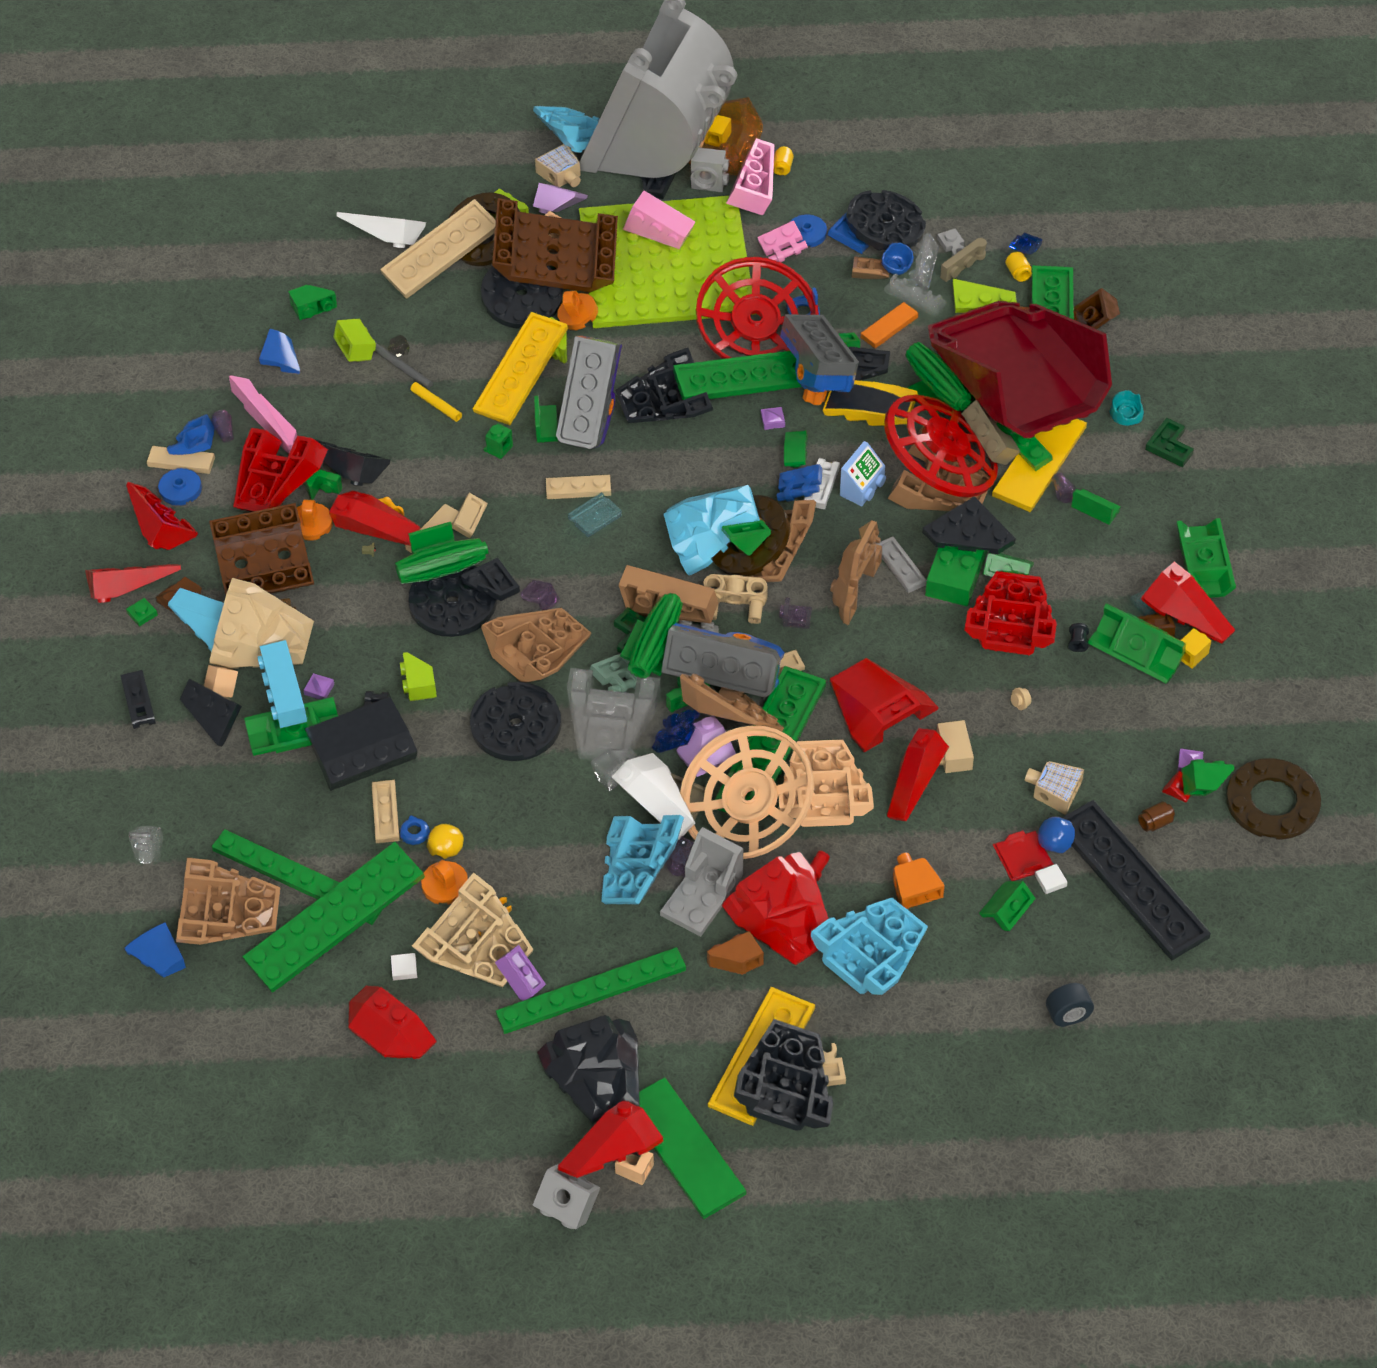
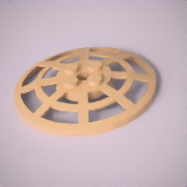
(749, 780)

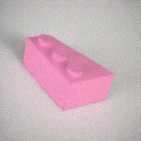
(658, 221)

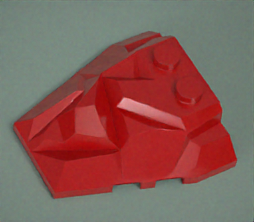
(1012, 615)
(780, 906)

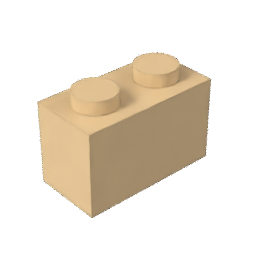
(959, 755)

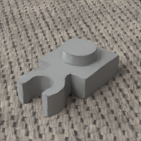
(951, 241)

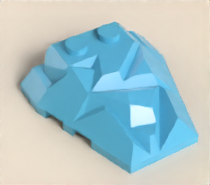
(568, 125)
(697, 524)
(637, 856)
(870, 946)

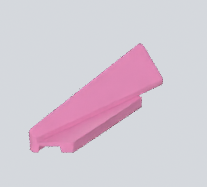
(263, 412)

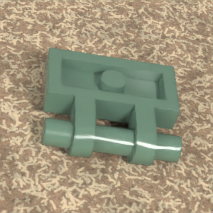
(611, 671)

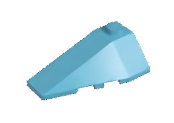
(199, 613)

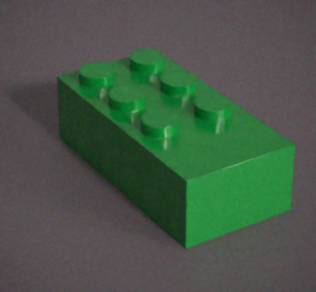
(954, 574)

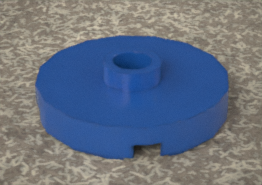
(811, 228)
(178, 494)

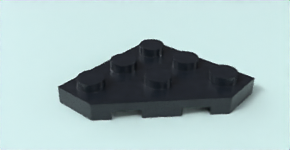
(969, 528)

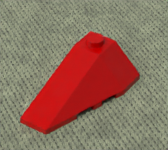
(371, 517)
(157, 520)
(615, 1135)

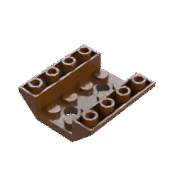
(259, 540)

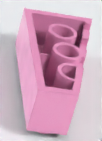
(755, 180)

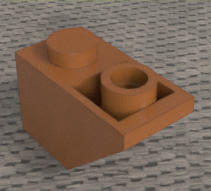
(736, 955)

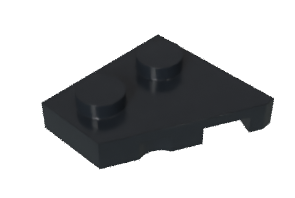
(657, 186)
(871, 362)
(492, 580)

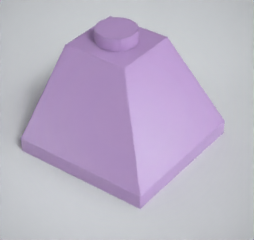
(555, 198)
(706, 731)

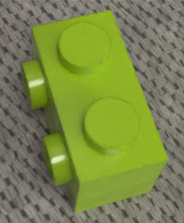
(354, 340)

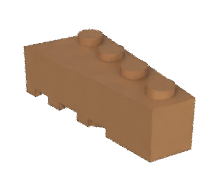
(644, 588)

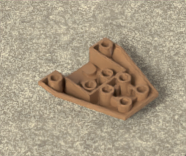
(534, 642)
(725, 704)

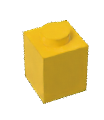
(719, 131)
(1196, 647)

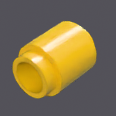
(782, 160)
(1019, 266)

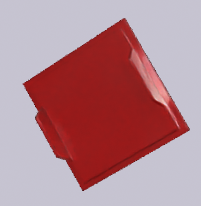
(1022, 855)

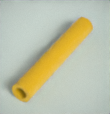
(436, 401)

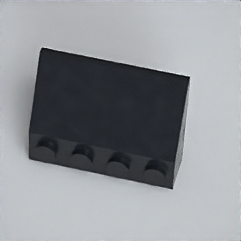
(361, 743)

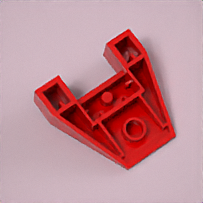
(270, 478)

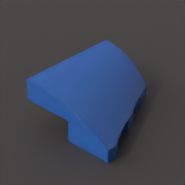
(279, 352)
(194, 438)
(157, 950)

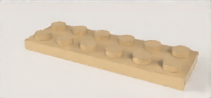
(439, 249)

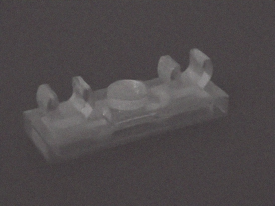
(924, 262)
(915, 296)

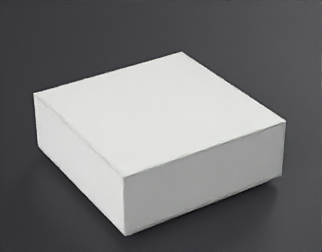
(1051, 879)
(404, 966)

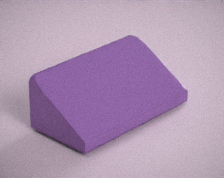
(520, 973)

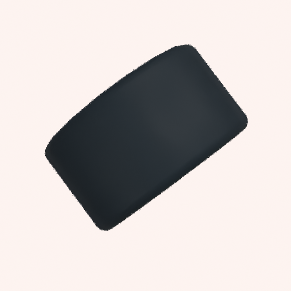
(1069, 1004)

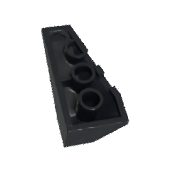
(354, 465)

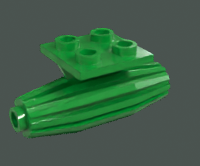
(937, 378)
(438, 554)
(648, 639)

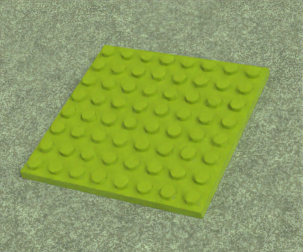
(663, 282)

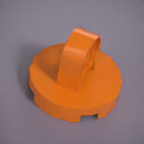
(577, 310)
(314, 519)
(443, 881)

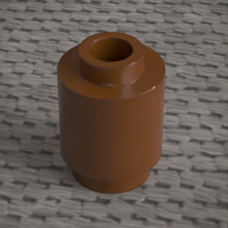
(1156, 816)

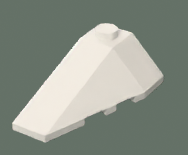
(387, 229)
(653, 788)

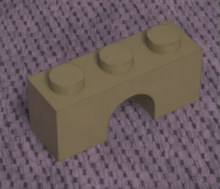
(996, 443)

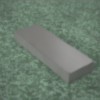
(901, 565)

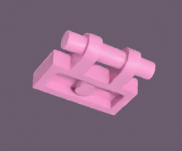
(781, 238)

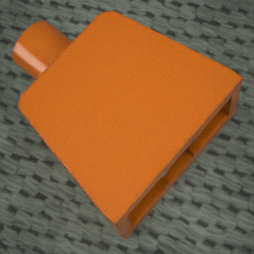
(916, 881)

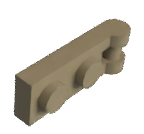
(963, 259)

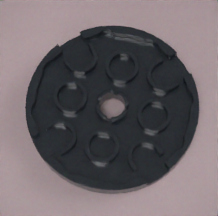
(869, 210)
(512, 309)
(451, 618)
(521, 741)

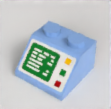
(862, 475)

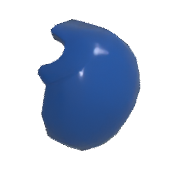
(897, 258)
(1056, 834)

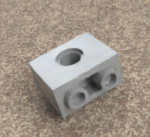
(709, 170)
(554, 1203)

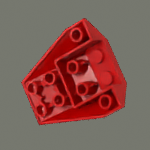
(876, 700)

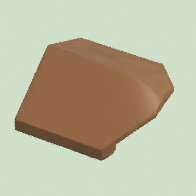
(868, 268)

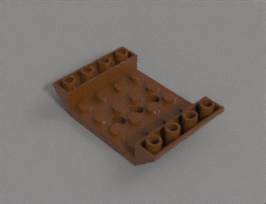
(583, 249)

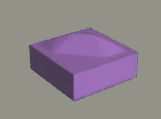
(772, 418)
(318, 687)
(1186, 756)

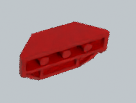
(388, 1024)

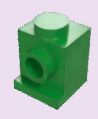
(495, 438)

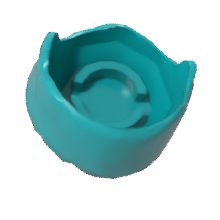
(1126, 408)

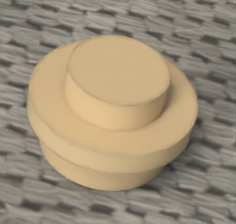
(1021, 698)

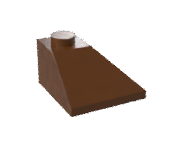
(1097, 309)

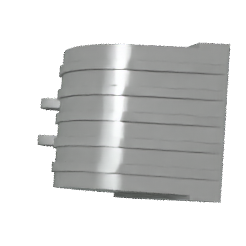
(663, 98)

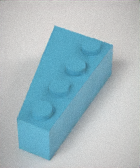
(282, 684)

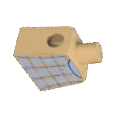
(559, 167)
(1056, 785)

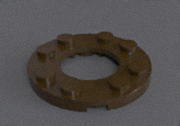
(483, 253)
(770, 549)
(1263, 824)

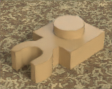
(834, 1067)

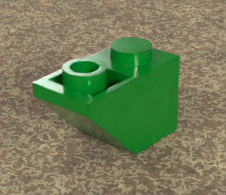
(311, 301)
(1203, 777)

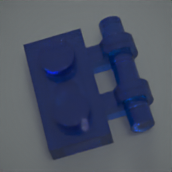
(677, 732)

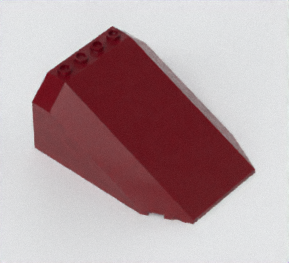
(1026, 364)

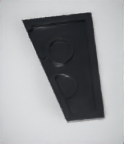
(211, 710)

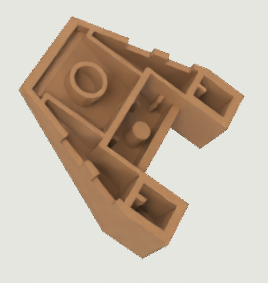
(915, 494)

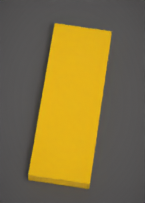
(520, 368)
(1024, 485)
(776, 1006)

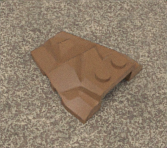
(800, 521)
(859, 558)
(224, 904)

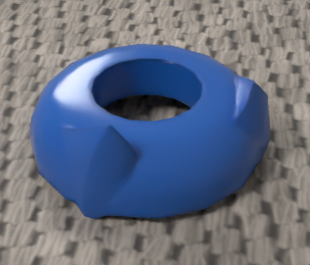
(414, 839)

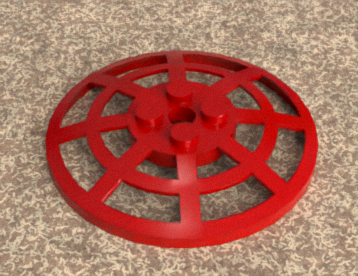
(751, 304)
(945, 440)

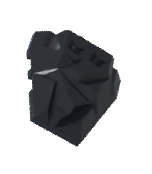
(658, 396)
(594, 1064)
(786, 1079)

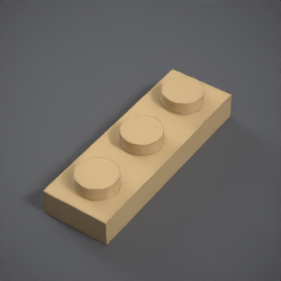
(578, 486)

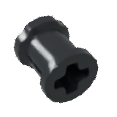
(1078, 637)

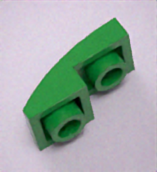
(795, 449)

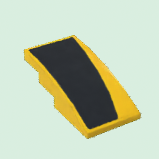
(868, 402)

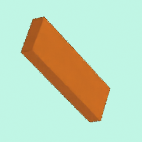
(889, 325)

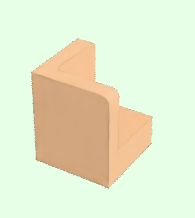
(221, 680)
(635, 1167)

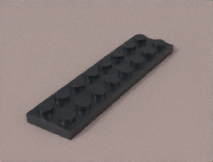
(1135, 882)

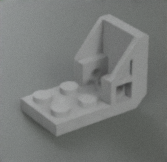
(709, 879)

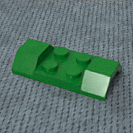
(1207, 557)
(1138, 643)
(267, 735)

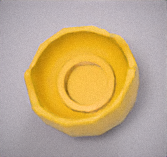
(445, 841)

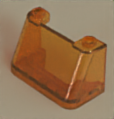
(745, 129)

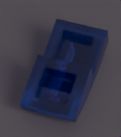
(1026, 243)

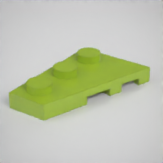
(972, 295)

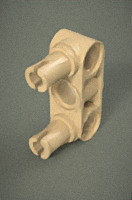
(740, 590)

